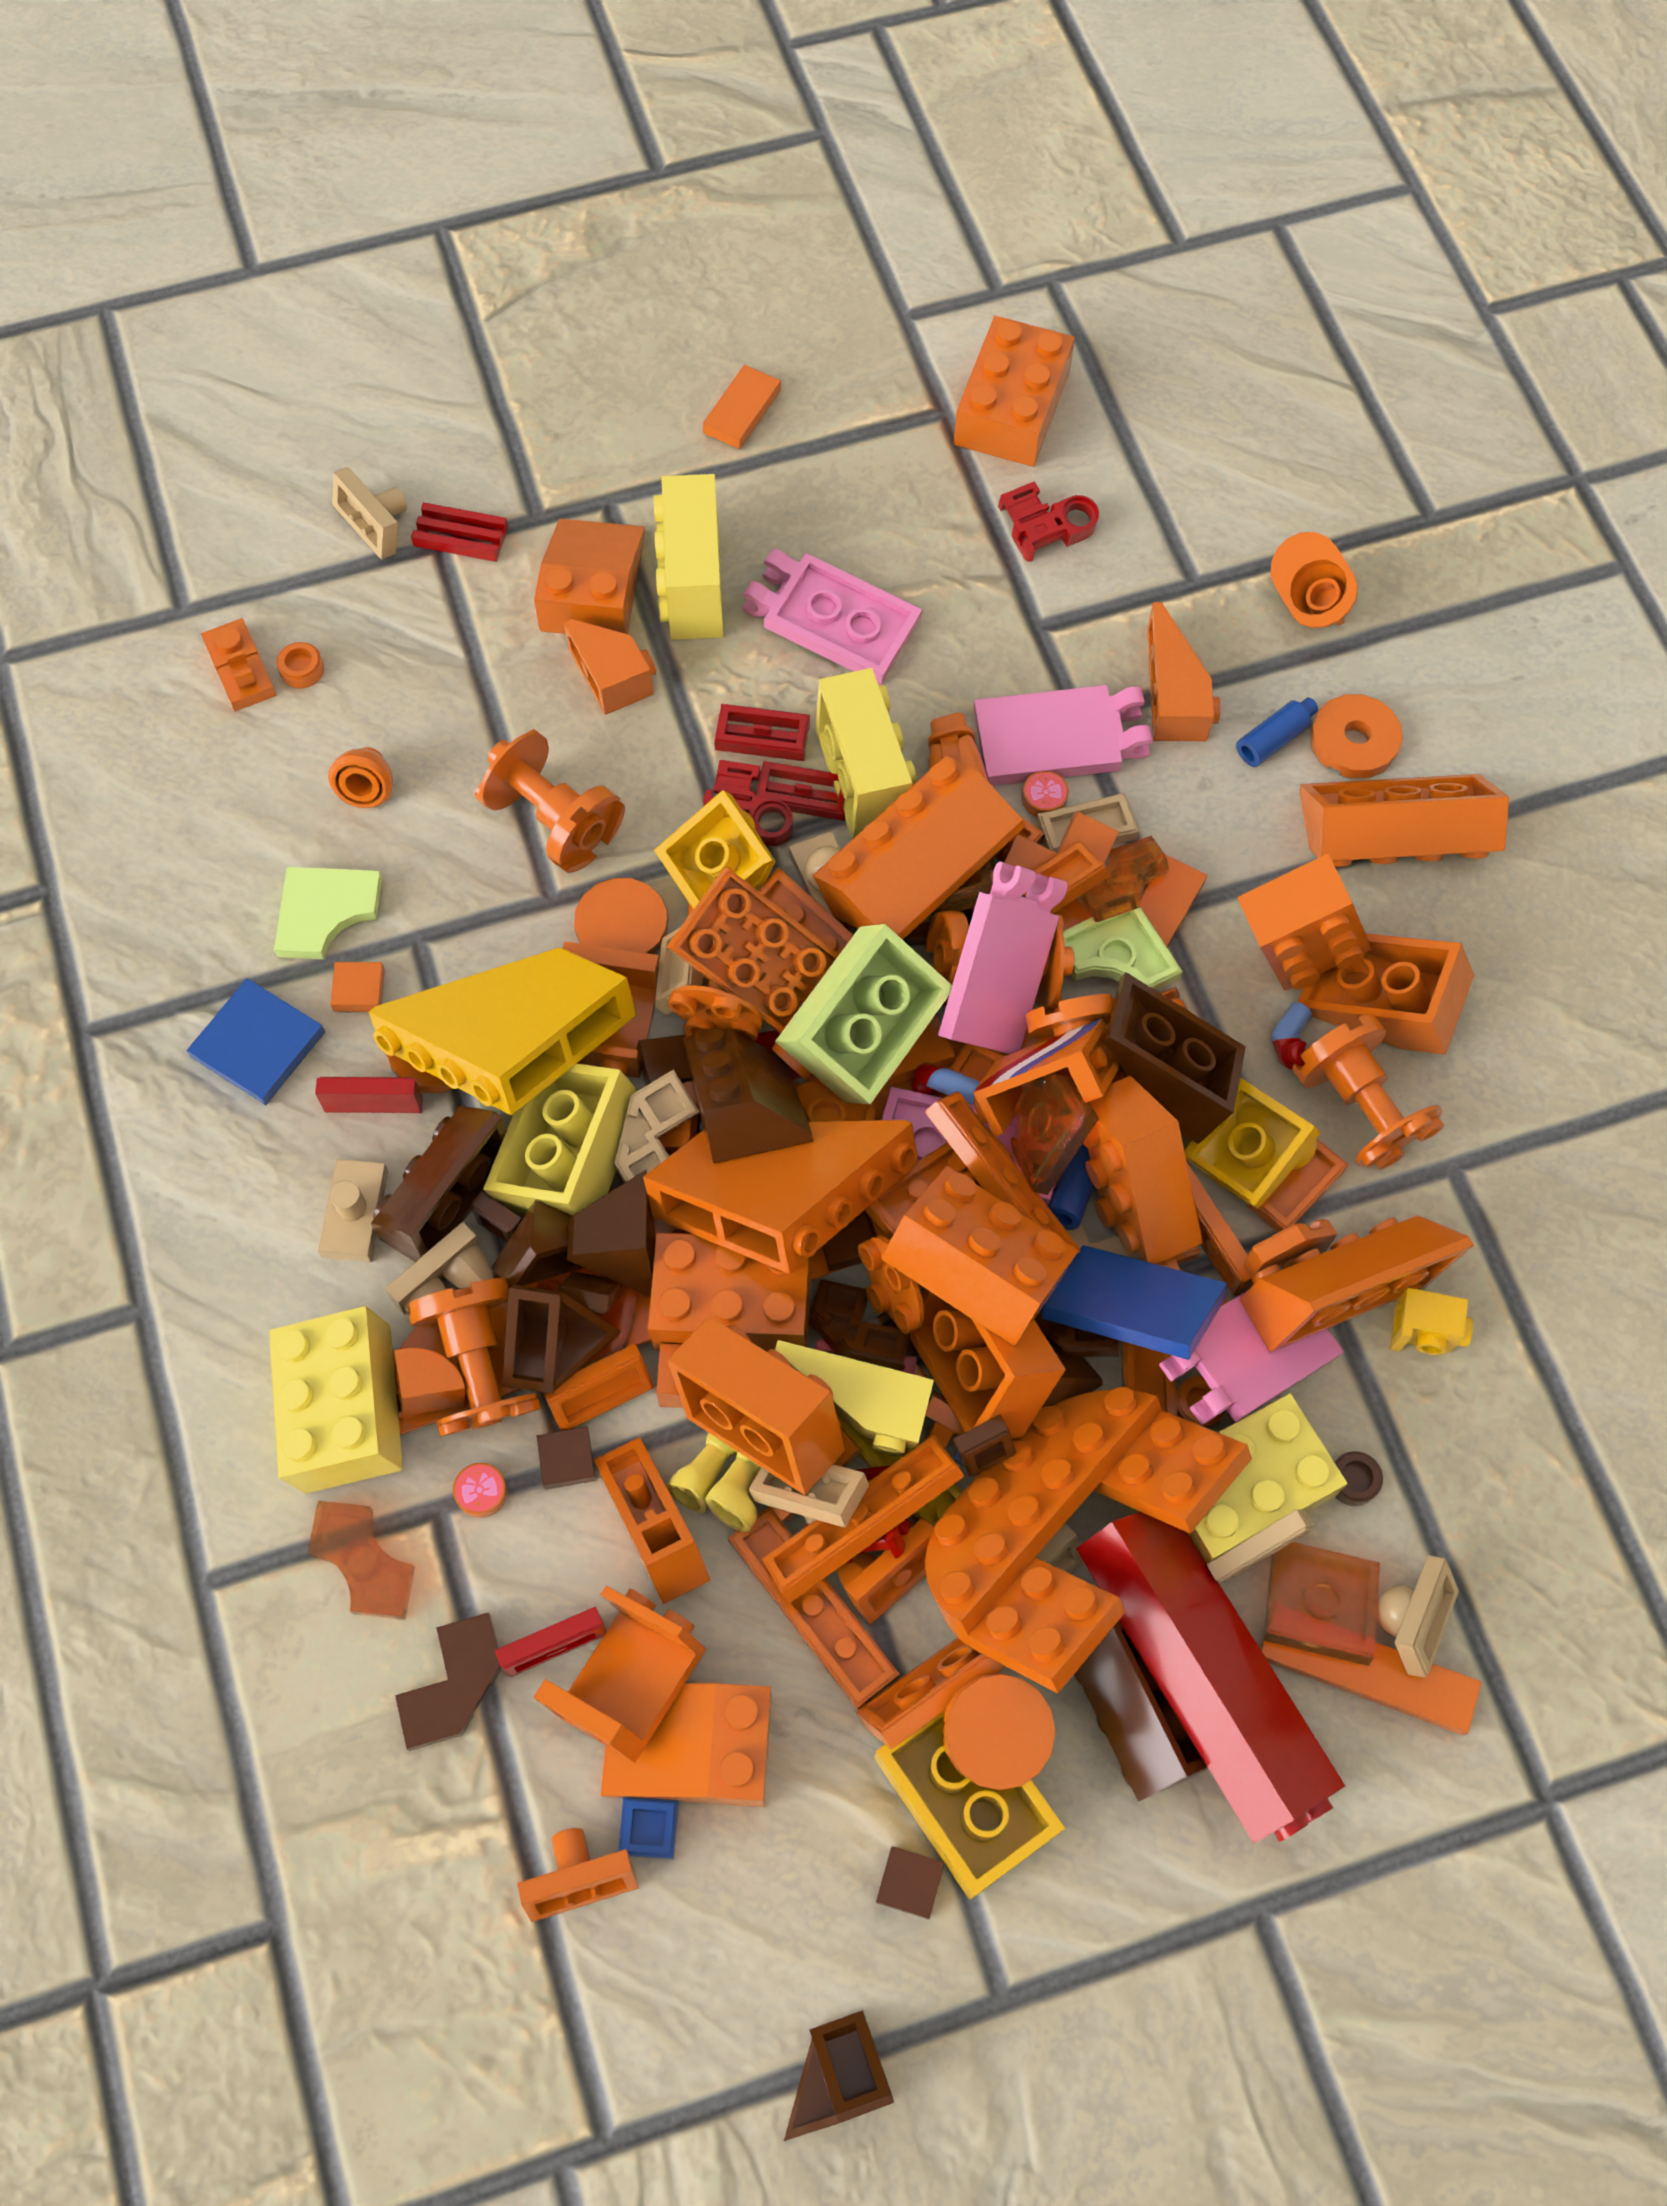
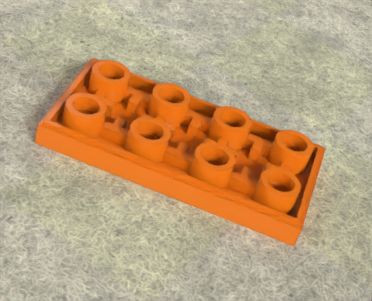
(752, 949)

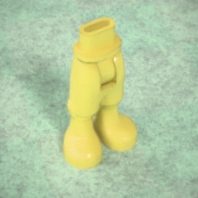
(729, 1497)

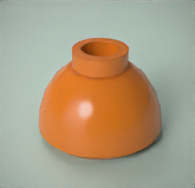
(361, 778)

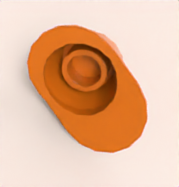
(1314, 580)

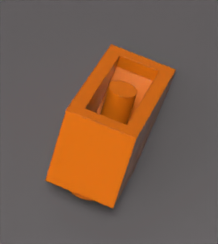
(610, 664)

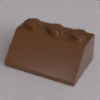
(743, 1095)
(441, 1182)
(1137, 1717)

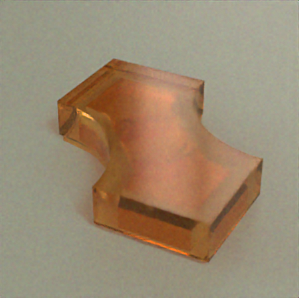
(1129, 872)
(375, 1580)

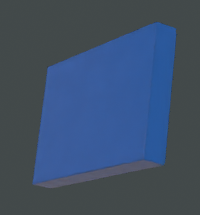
(1135, 1302)

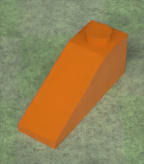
(1178, 683)
(652, 1520)

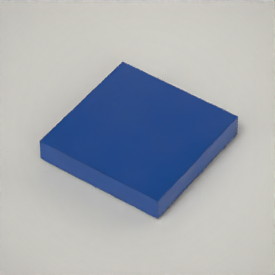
(256, 1041)

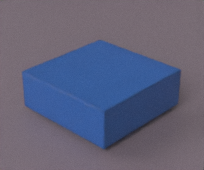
(649, 1827)

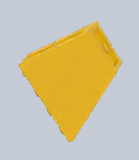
(507, 1027)

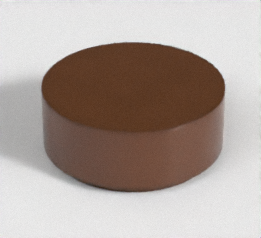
(1362, 1476)

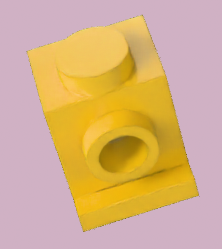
(1430, 1322)

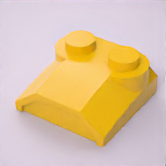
(711, 840)
(1254, 1146)

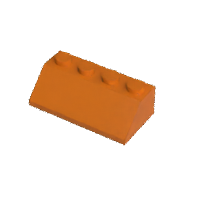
(1405, 818)
(918, 850)
(1349, 1278)

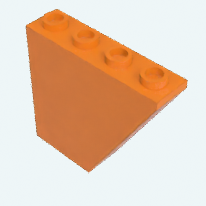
(785, 1199)

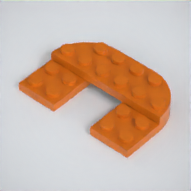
(988, 1539)

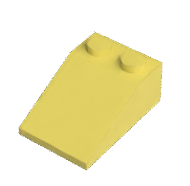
(868, 1397)

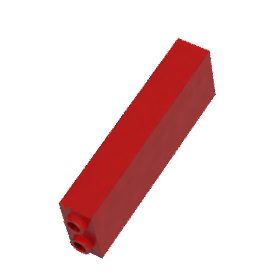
(1213, 1675)

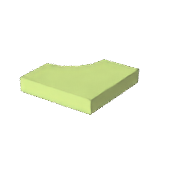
(321, 905)
(1121, 946)

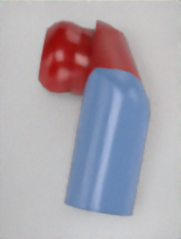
(1286, 1035)
(935, 1078)

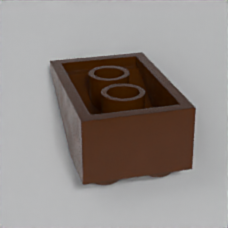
(1175, 1057)

